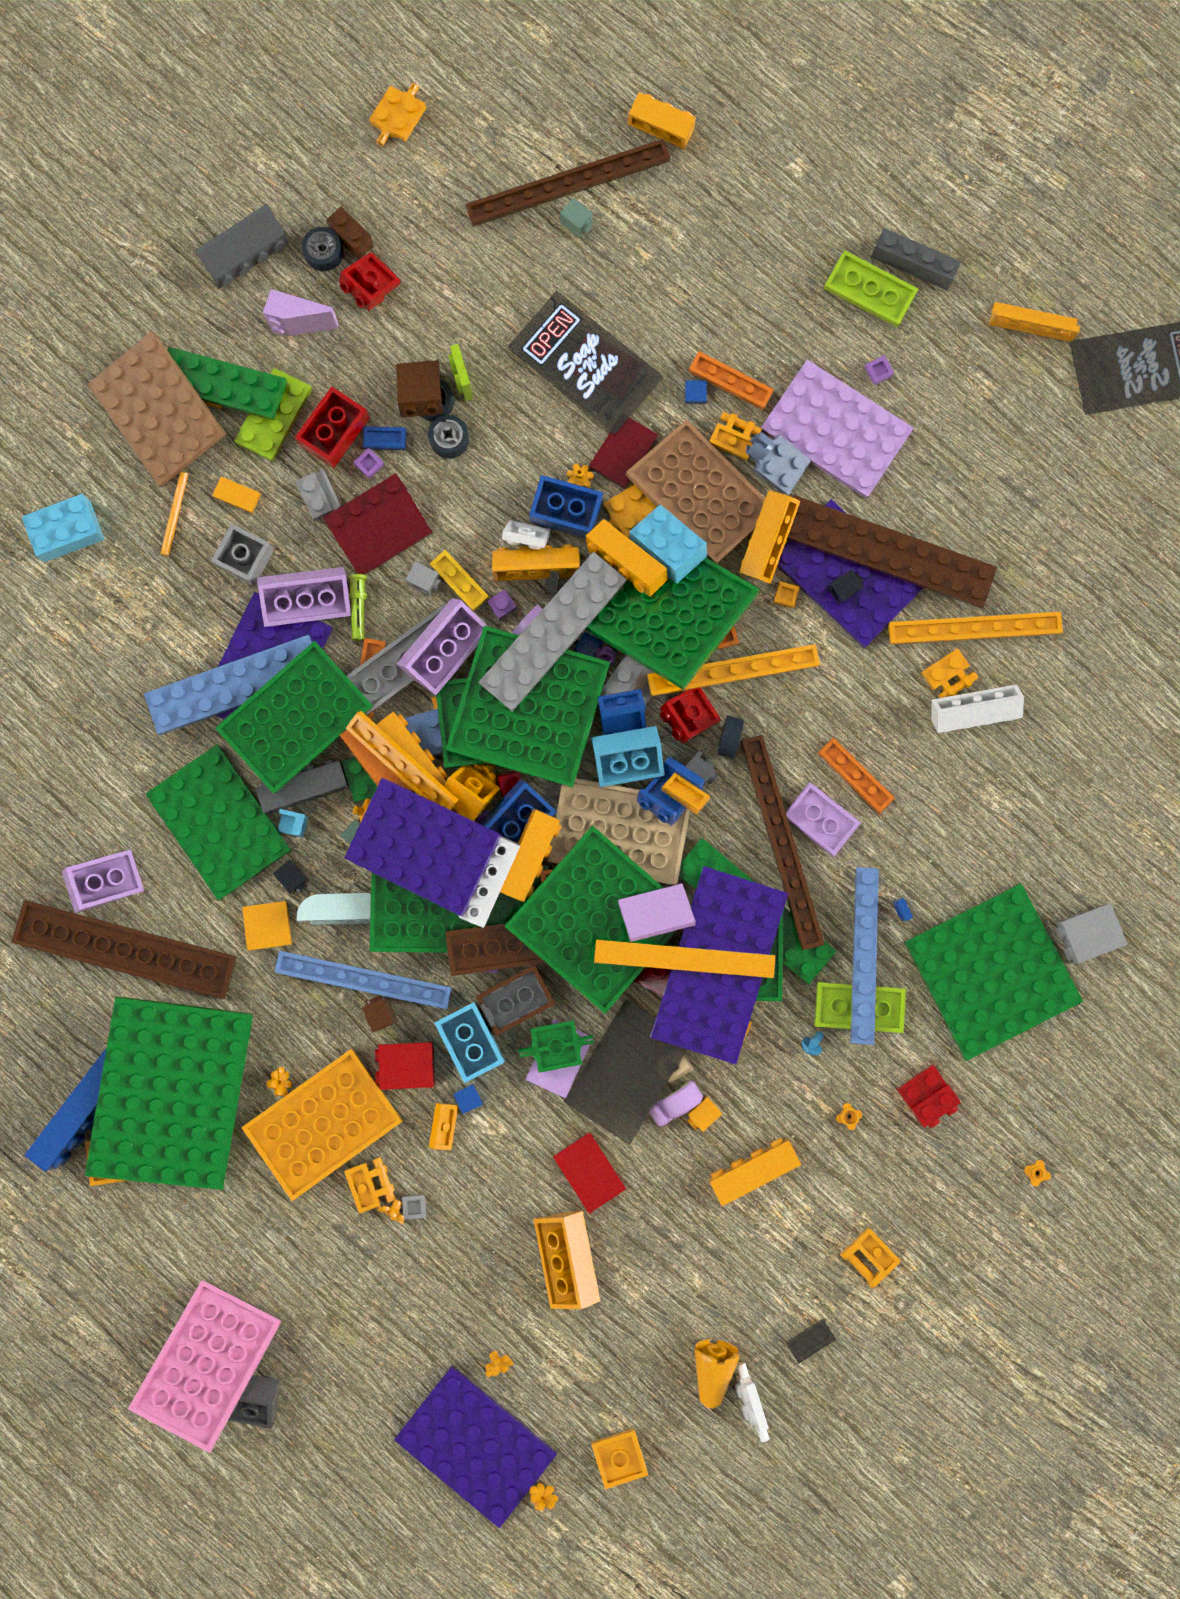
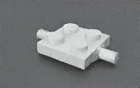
(752, 1410)

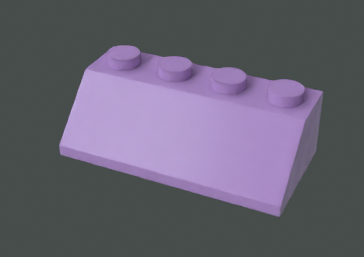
(304, 596)
(443, 646)

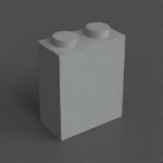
(1090, 933)

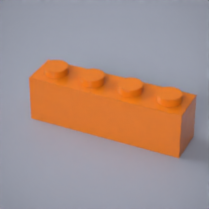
(372, 765)

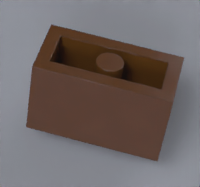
(350, 232)
(379, 1013)

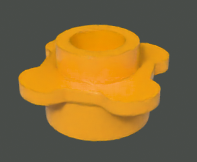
(855, 1116)
(1031, 1170)

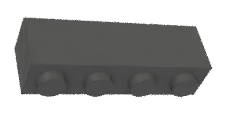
(915, 259)
(305, 787)

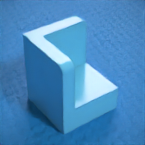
(292, 823)

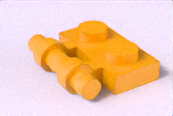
(731, 440)
(947, 668)
(363, 1188)

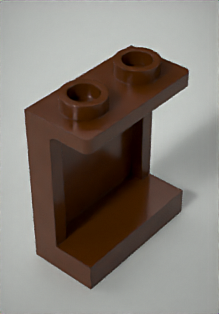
(419, 388)

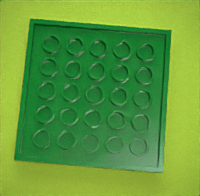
(678, 623)
(545, 730)
(582, 906)
(993, 972)

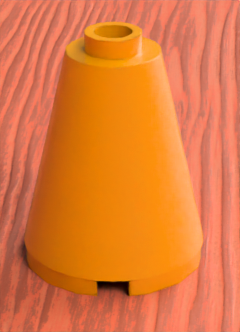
(714, 1370)

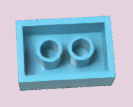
(63, 528)
(669, 542)
(628, 756)
(470, 1042)

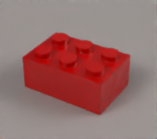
(332, 427)

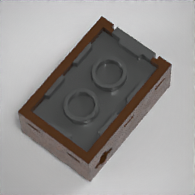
(515, 1000)

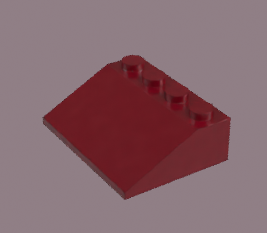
(377, 525)

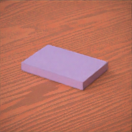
(821, 819)
(656, 912)
(558, 1080)

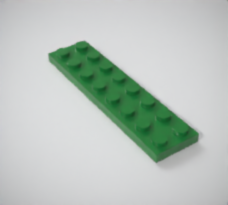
(804, 963)

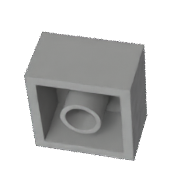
(242, 555)

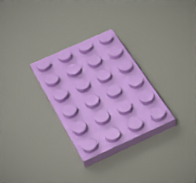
(837, 428)

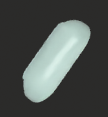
(335, 909)

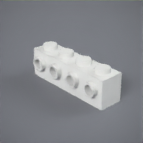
(977, 708)
(491, 882)

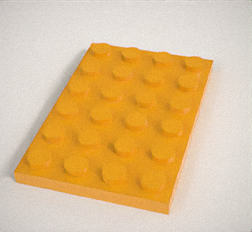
(322, 1124)

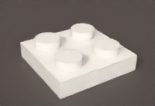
(525, 533)

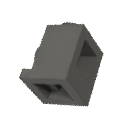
(702, 768)

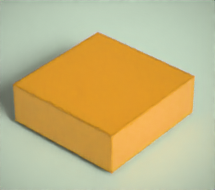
(786, 594)

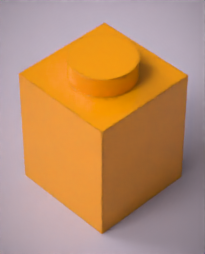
(703, 1114)

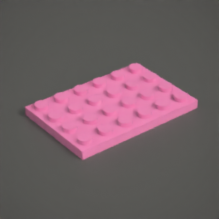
(205, 1366)

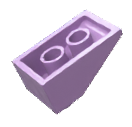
(297, 315)
(102, 881)

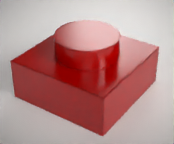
(507, 781)

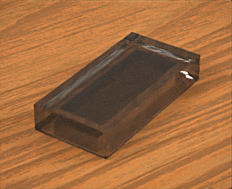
(810, 1341)

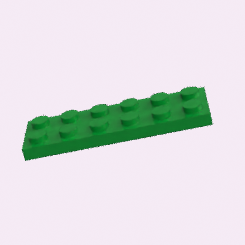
(231, 384)

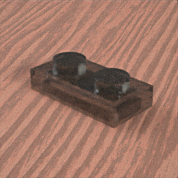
(552, 584)

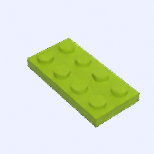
(870, 288)
(266, 435)
(835, 1001)

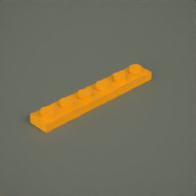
(399, 761)

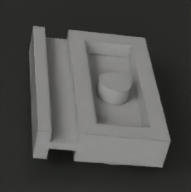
(318, 494)

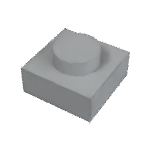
(414, 1206)

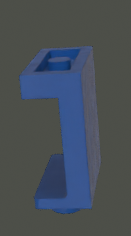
(622, 711)
(661, 804)

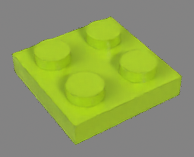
(459, 372)

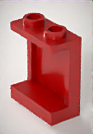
(405, 1065)

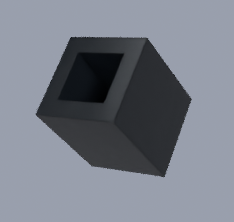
(846, 587)
(291, 877)

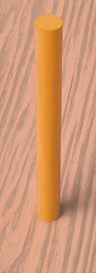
(174, 513)

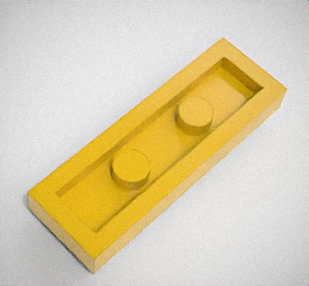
(459, 580)

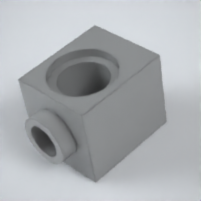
(423, 579)

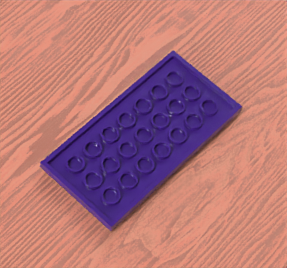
(714, 1009)

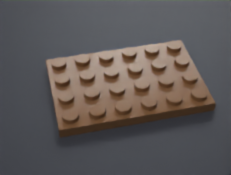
(156, 409)
(699, 489)

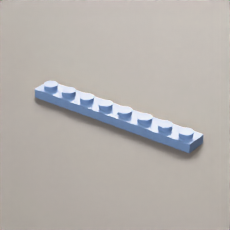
(864, 956)
(363, 979)

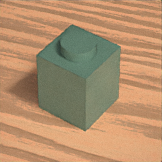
(576, 218)

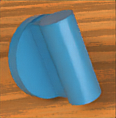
(812, 1046)

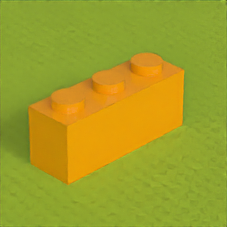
(661, 120)

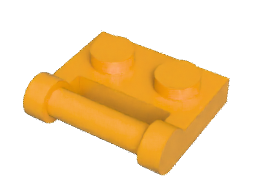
(876, 1252)

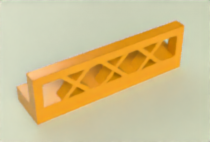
(1034, 322)

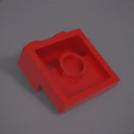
(368, 281)
(689, 715)
(929, 1097)

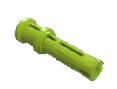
(357, 595)

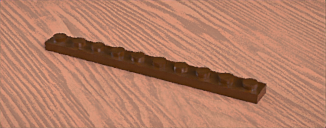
(567, 182)
(782, 843)

